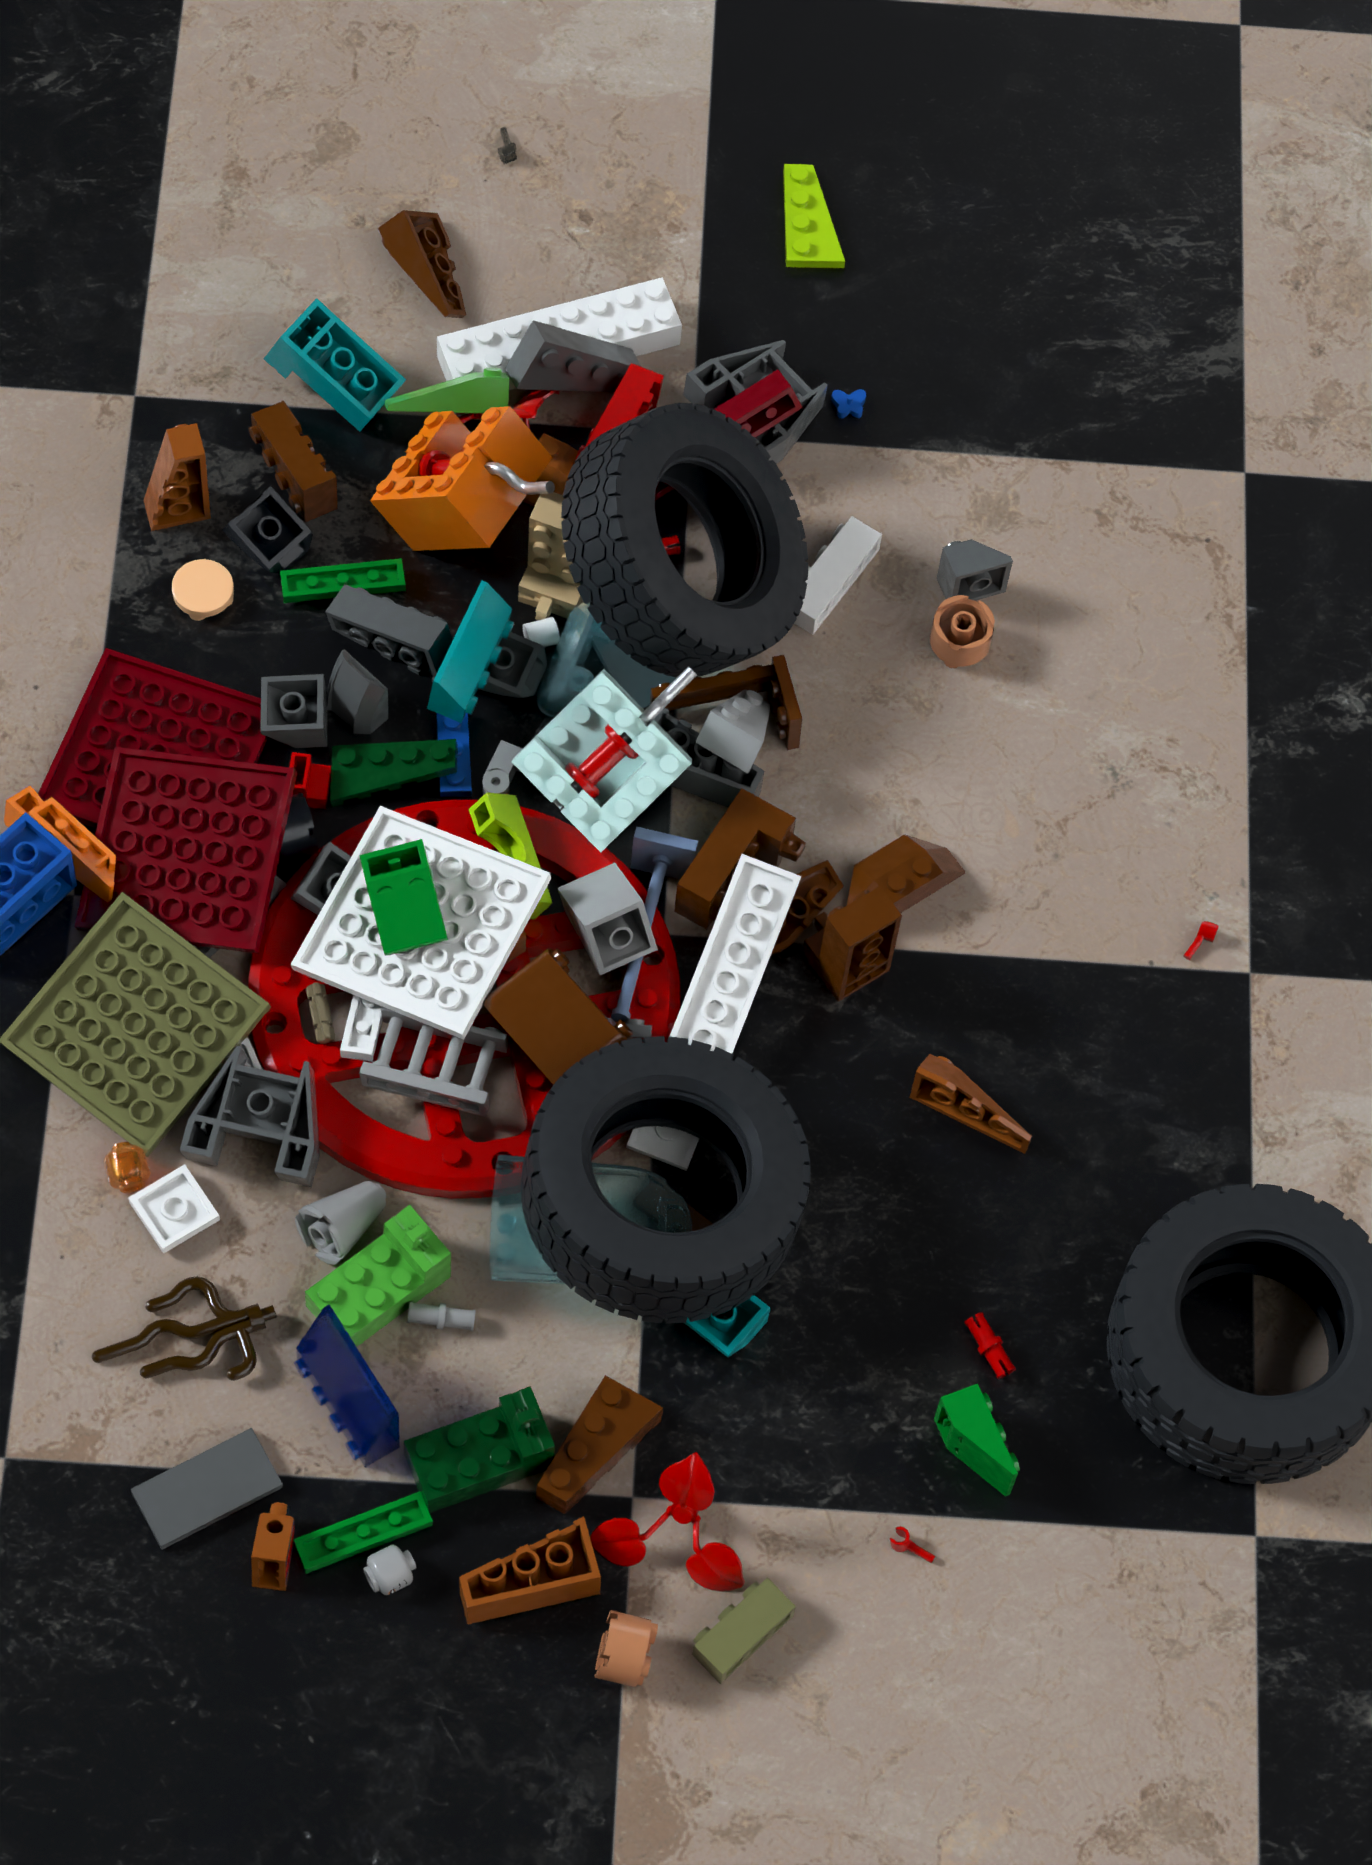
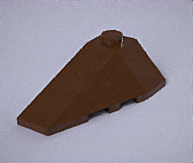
(814, 892)

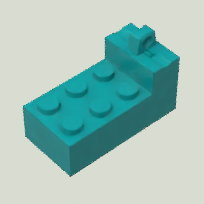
(335, 364)

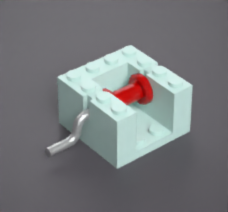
(605, 757)

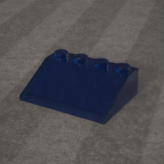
(348, 1389)

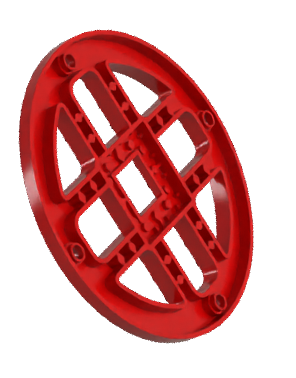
(449, 1161)

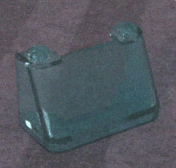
(565, 673)

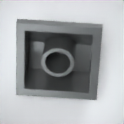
(973, 570)
(295, 710)

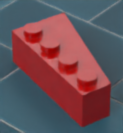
(634, 396)

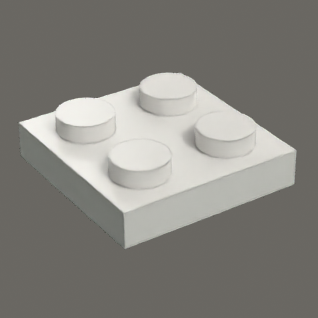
(174, 1208)

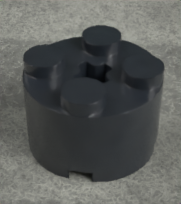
(298, 831)

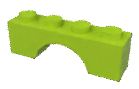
(502, 824)

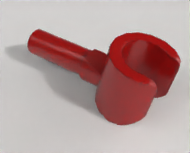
(1206, 931)
(909, 1545)

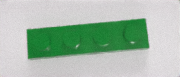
(327, 581)
(363, 1532)

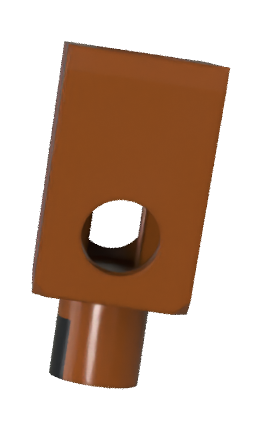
(273, 1548)

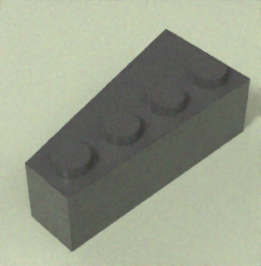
(567, 361)
(391, 629)
(708, 774)

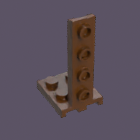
(755, 678)

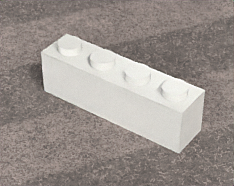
(836, 570)

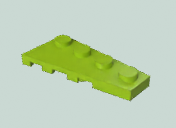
(808, 225)

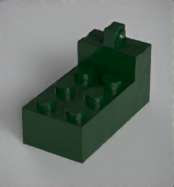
(481, 1451)

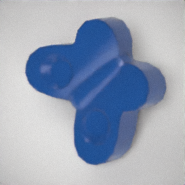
(849, 404)

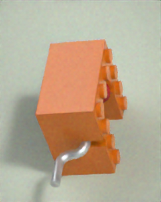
(462, 484)

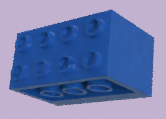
(33, 877)

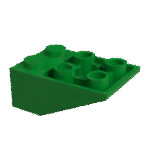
(403, 897)
(975, 1438)

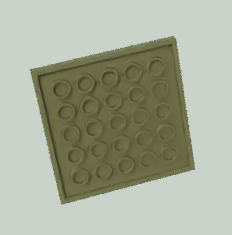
(134, 1024)

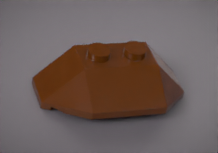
(905, 871)

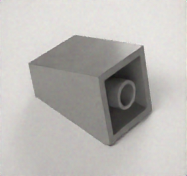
(608, 918)

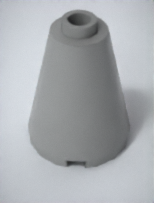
(340, 1219)

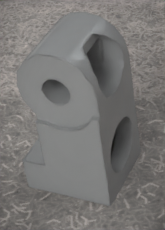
(501, 769)

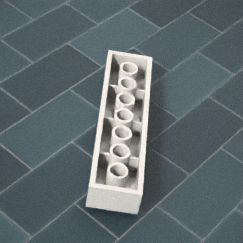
(629, 316)

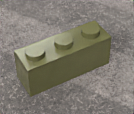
(742, 1629)

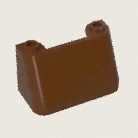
(552, 1015)

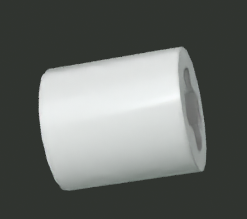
(542, 631)

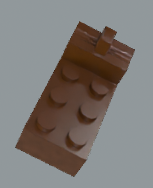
(746, 828)
(854, 942)

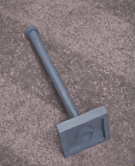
(662, 856)

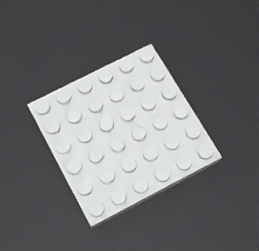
(443, 984)

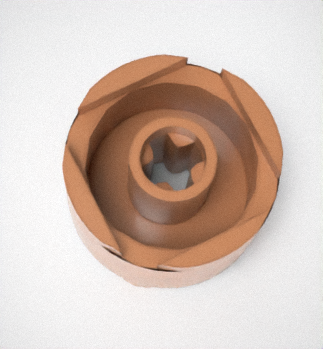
(962, 631)
(624, 1649)

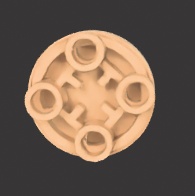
(202, 588)

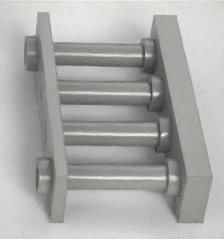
(441, 1089)

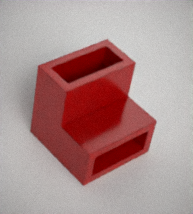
(311, 780)

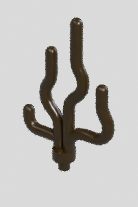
(227, 1325)

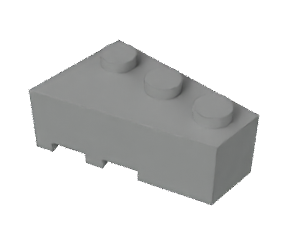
(736, 729)

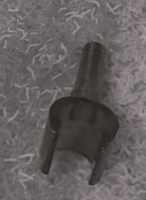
(507, 152)

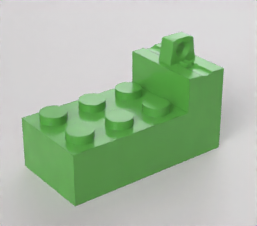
(383, 1277)

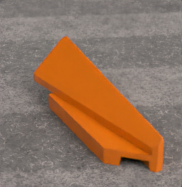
(91, 858)

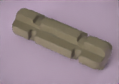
(320, 1013)

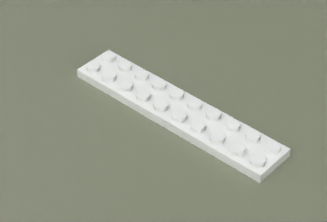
(725, 981)

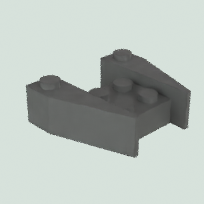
(737, 371)
(261, 1108)

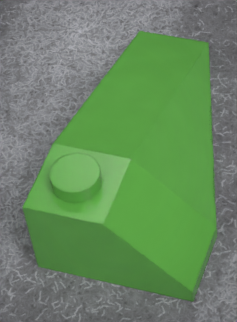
(461, 395)

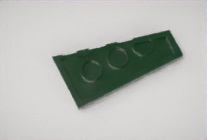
(379, 766)

